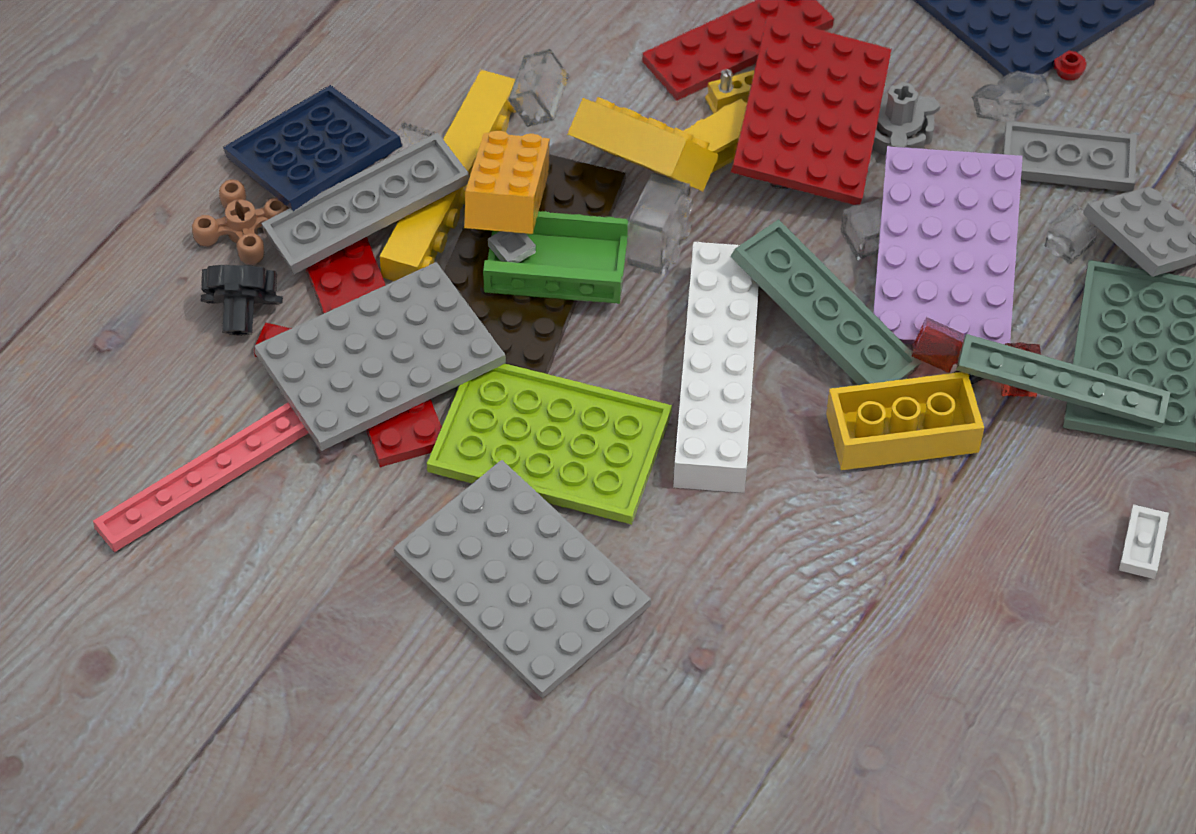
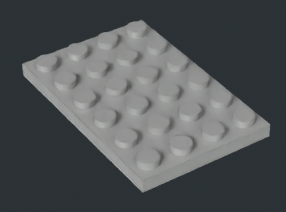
(379, 355)
(522, 578)

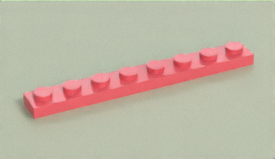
(199, 477)

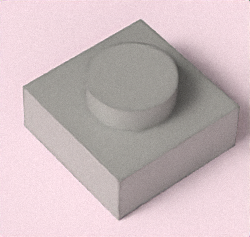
(511, 246)

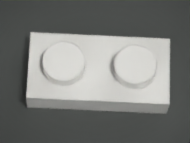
(1143, 541)

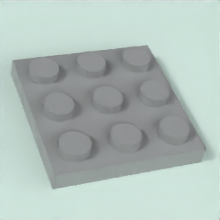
(1146, 229)

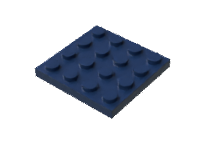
(312, 147)

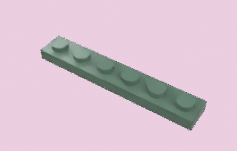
(1063, 381)

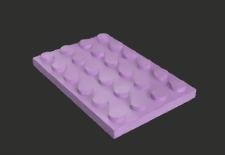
(948, 242)

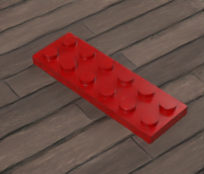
(725, 43)

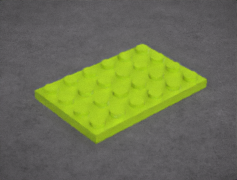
(560, 435)

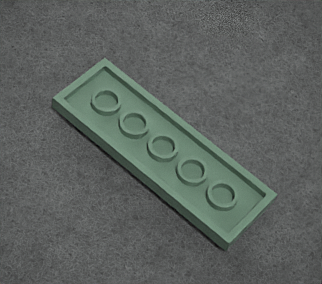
(824, 306)

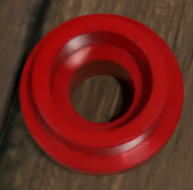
(1070, 65)

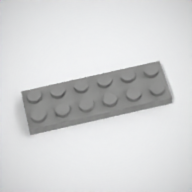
(366, 203)

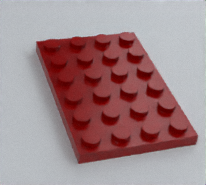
(812, 111)

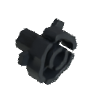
(239, 290)

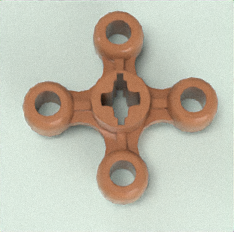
(239, 222)

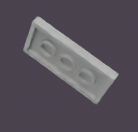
(1073, 155)

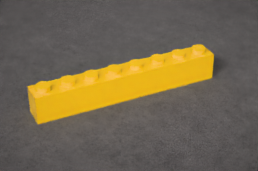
(425, 231)

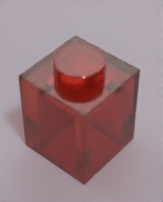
(937, 345)

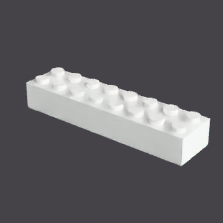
(716, 373)

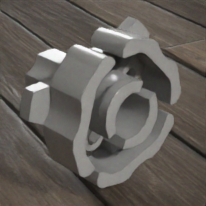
(903, 116)

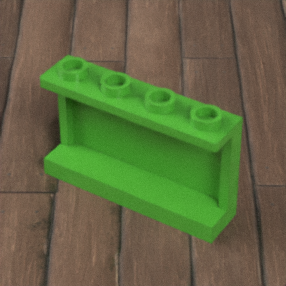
(572, 260)

